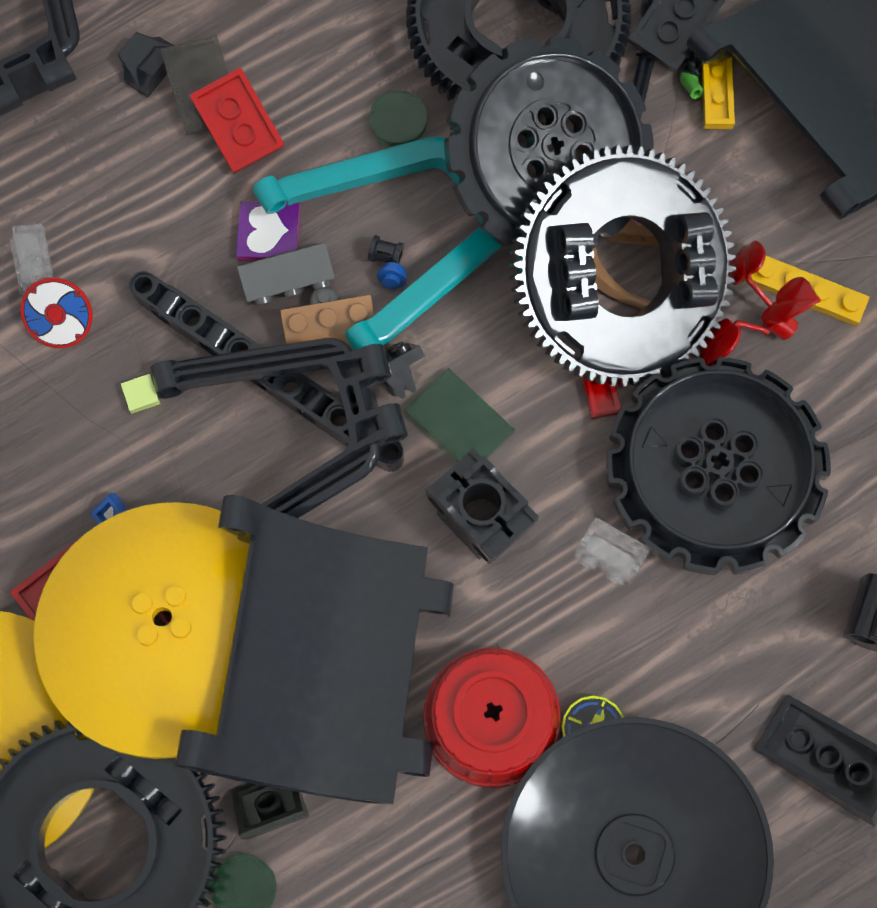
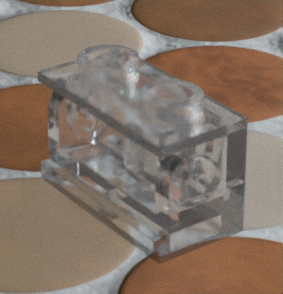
(30, 255)
(611, 552)

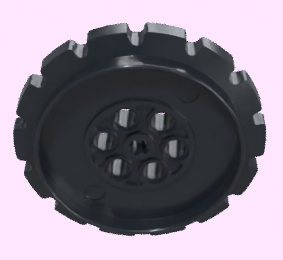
(506, 102)
(694, 522)

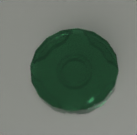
(398, 118)
(245, 884)

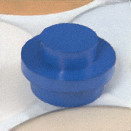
(392, 275)

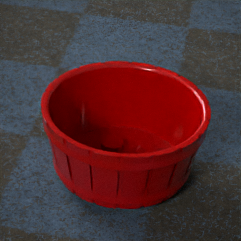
(478, 747)

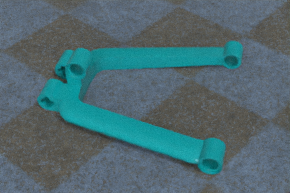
(369, 169)

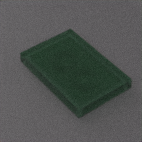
(459, 418)

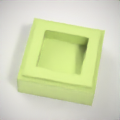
(140, 393)

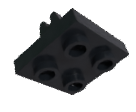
(399, 359)

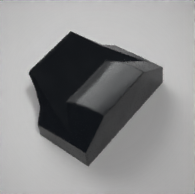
(143, 62)

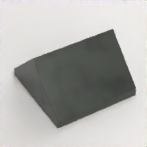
(266, 809)

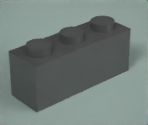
(286, 273)

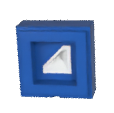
(108, 508)

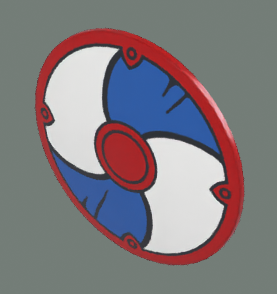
(56, 312)

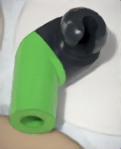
(690, 77)

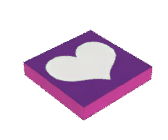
(266, 234)

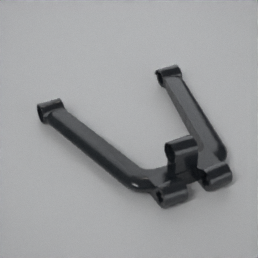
(44, 63)
(353, 370)

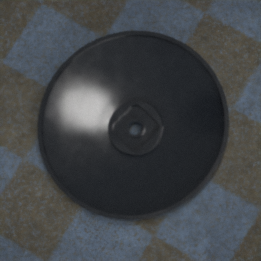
(644, 788)

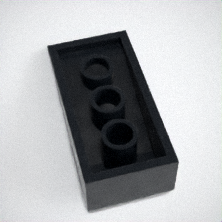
(824, 757)

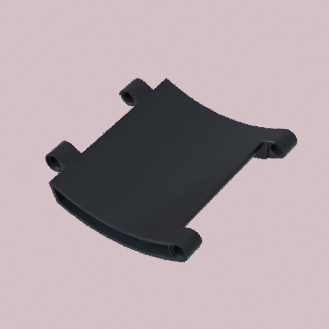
(820, 72)
(319, 661)

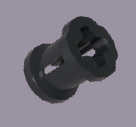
(385, 251)

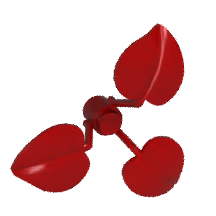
(778, 318)

